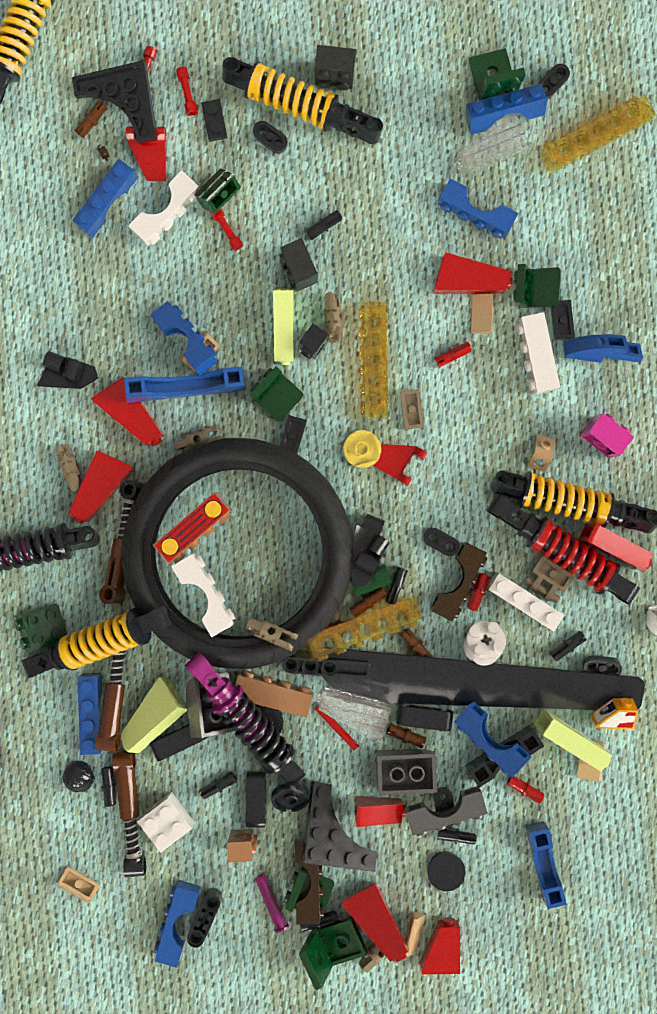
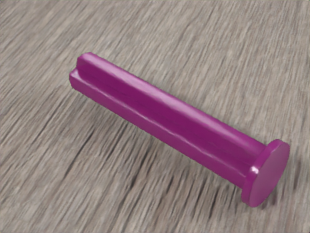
(271, 903)

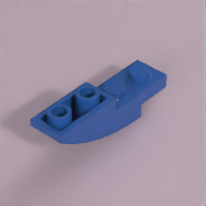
(602, 346)

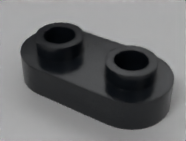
(552, 82)
(271, 137)
(440, 542)
(601, 665)
(443, 805)

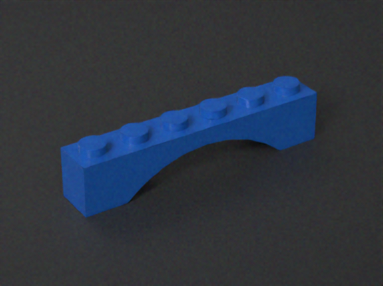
(158, 388)

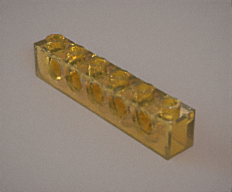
(638, 107)
(375, 311)
(407, 607)

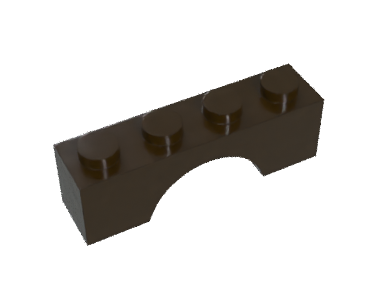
(470, 560)
(308, 906)

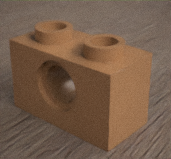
(242, 845)

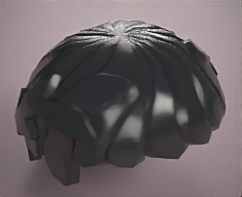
(78, 776)

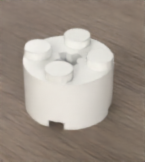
(488, 633)

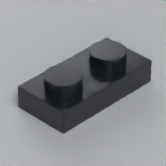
(214, 120)
(563, 321)
(293, 433)

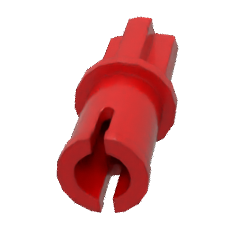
(453, 354)
(478, 592)
(525, 789)

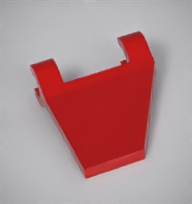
(150, 155)
(396, 458)

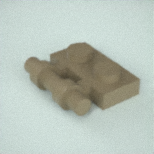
(551, 573)

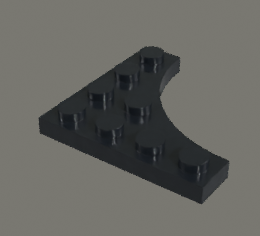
(126, 88)
(326, 841)

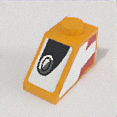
(616, 714)

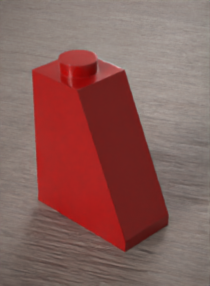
(378, 811)
(443, 949)

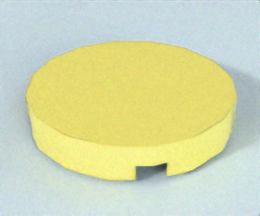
(362, 449)

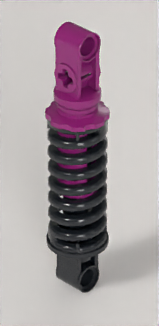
(25, 550)
(246, 721)

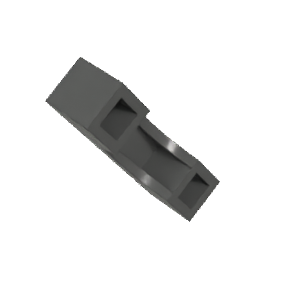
(468, 806)

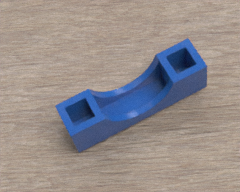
(484, 113)
(114, 184)
(455, 200)
(197, 353)
(89, 711)
(508, 757)
(547, 875)
(171, 945)

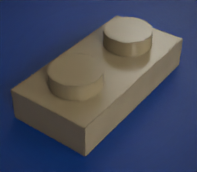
(411, 409)

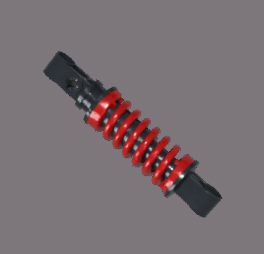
(544, 535)

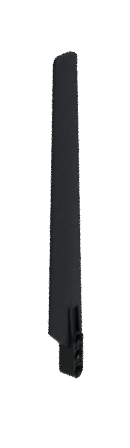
(461, 682)

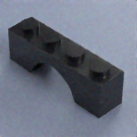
(485, 770)

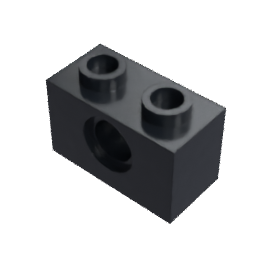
(313, 342)

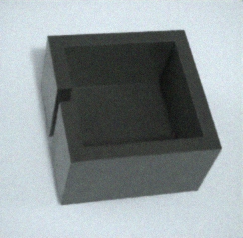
(334, 67)
(298, 262)

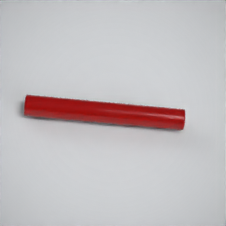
(338, 729)

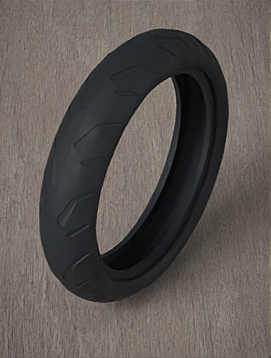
(201, 461)

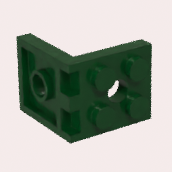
(503, 82)
(324, 950)

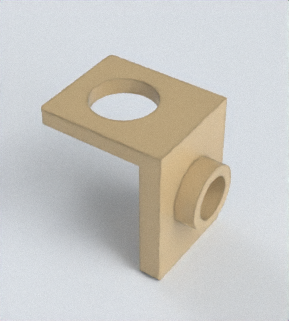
(543, 450)

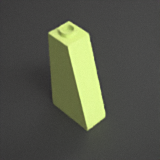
(283, 325)
(154, 715)
(572, 740)

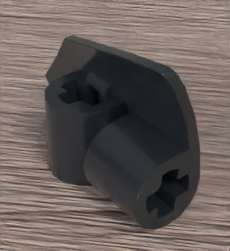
(66, 372)
(366, 555)

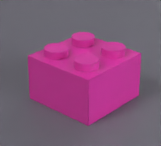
(607, 435)

